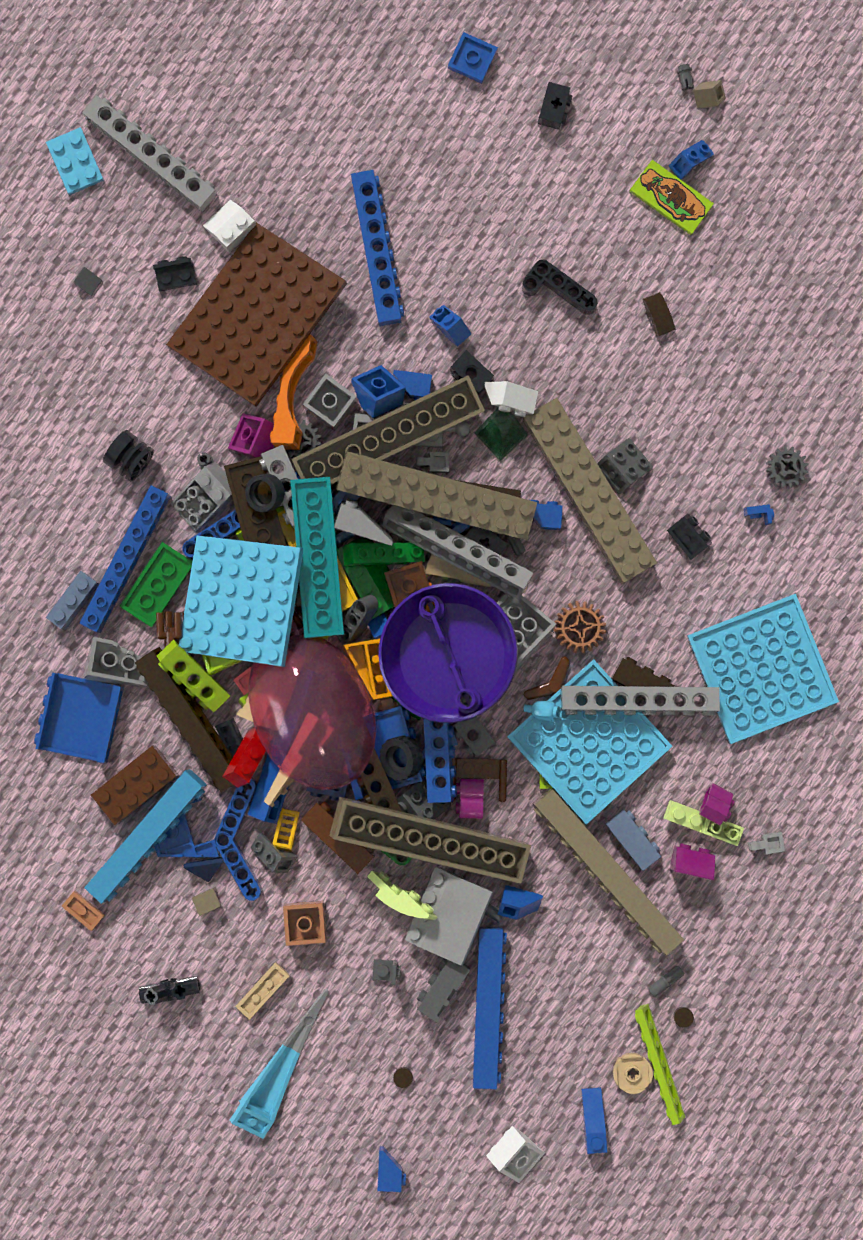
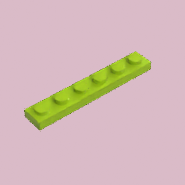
(661, 1068)

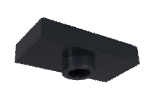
(229, 735)

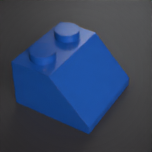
(378, 391)

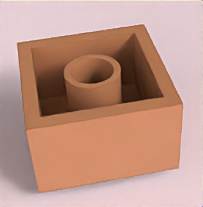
(304, 923)

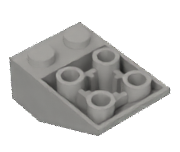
(203, 496)

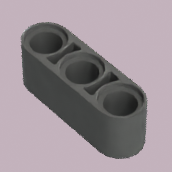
(358, 618)

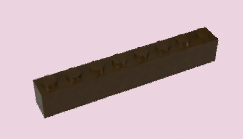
(189, 719)

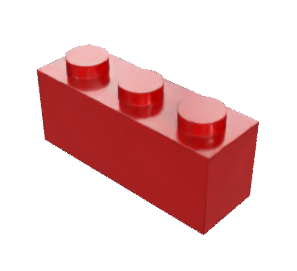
(245, 759)

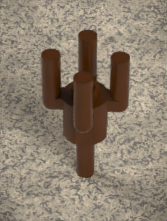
(171, 633)

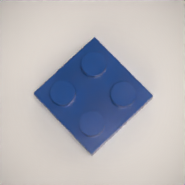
(472, 57)

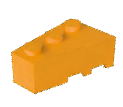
(365, 659)

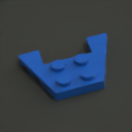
(181, 843)

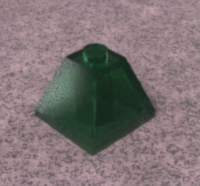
(501, 433)

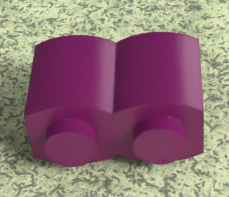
(471, 798)
(717, 804)

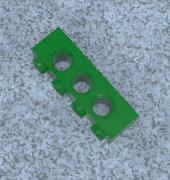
(382, 554)

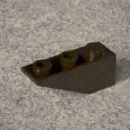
(630, 674)

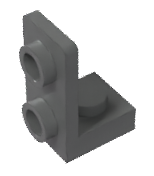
(274, 859)
(386, 970)

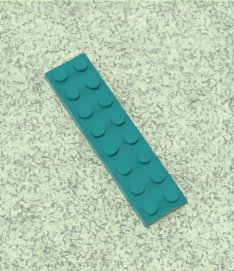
(319, 563)

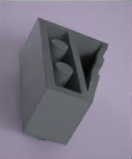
(441, 988)

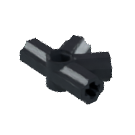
(169, 990)

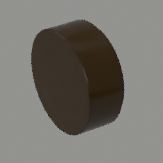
(683, 1017)
(403, 1077)

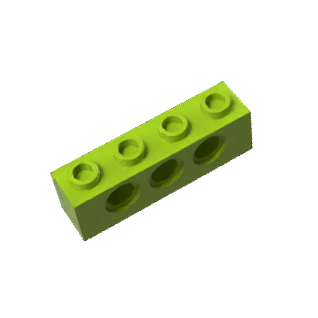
(175, 653)

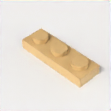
(262, 990)

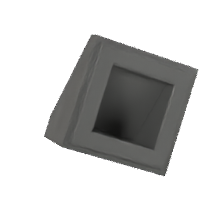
(87, 281)

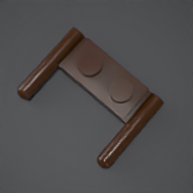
(483, 770)

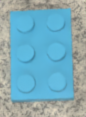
(74, 161)

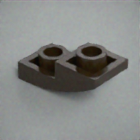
(659, 313)

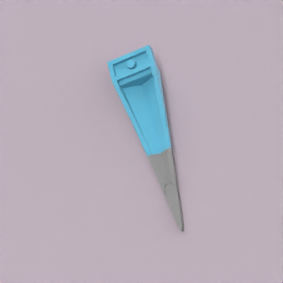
(263, 1098)

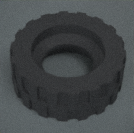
(413, 755)

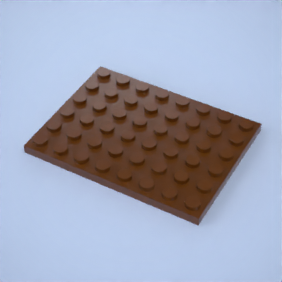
(256, 314)

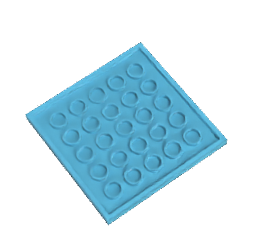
(241, 600)
(763, 668)
(590, 755)

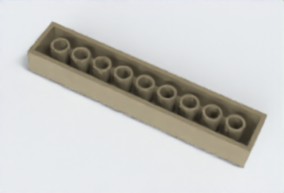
(394, 430)
(589, 491)
(436, 495)
(429, 840)
(607, 870)

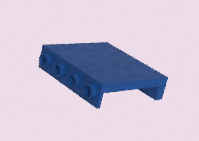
(79, 717)
(391, 724)

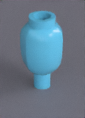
(543, 710)

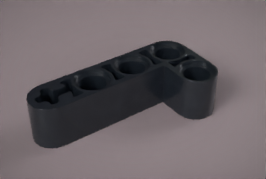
(561, 290)

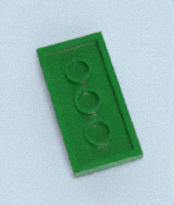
(157, 584)

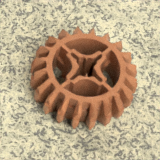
(579, 618)

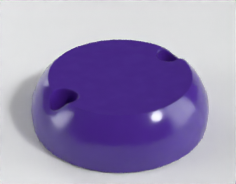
(448, 653)

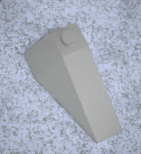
(112, 664)

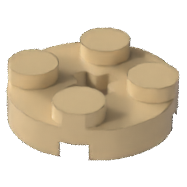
(641, 1080)

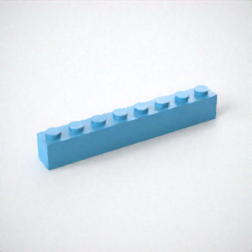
(146, 836)

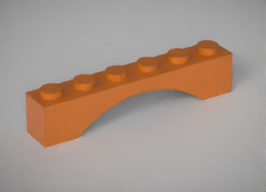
(286, 429)

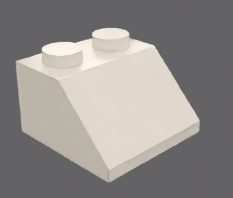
(230, 225)
(512, 397)
(515, 1154)

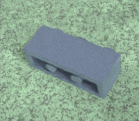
(72, 600)
(633, 839)

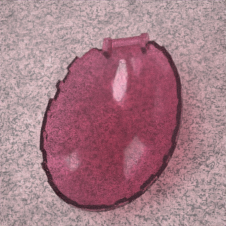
(313, 714)

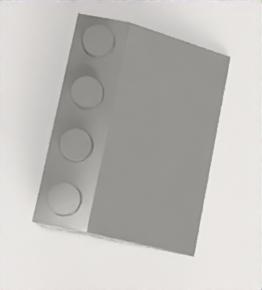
(357, 521)
(529, 624)
(459, 911)

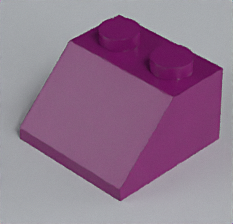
(252, 436)
(693, 862)

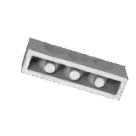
(279, 457)

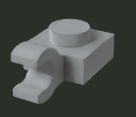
(437, 462)
(770, 843)

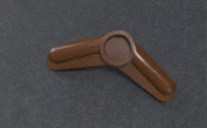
(553, 685)

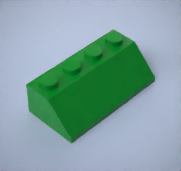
(369, 580)

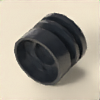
(126, 454)

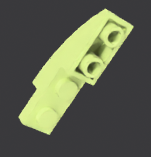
(692, 819)
(400, 900)

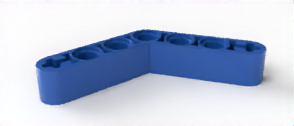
(233, 846)

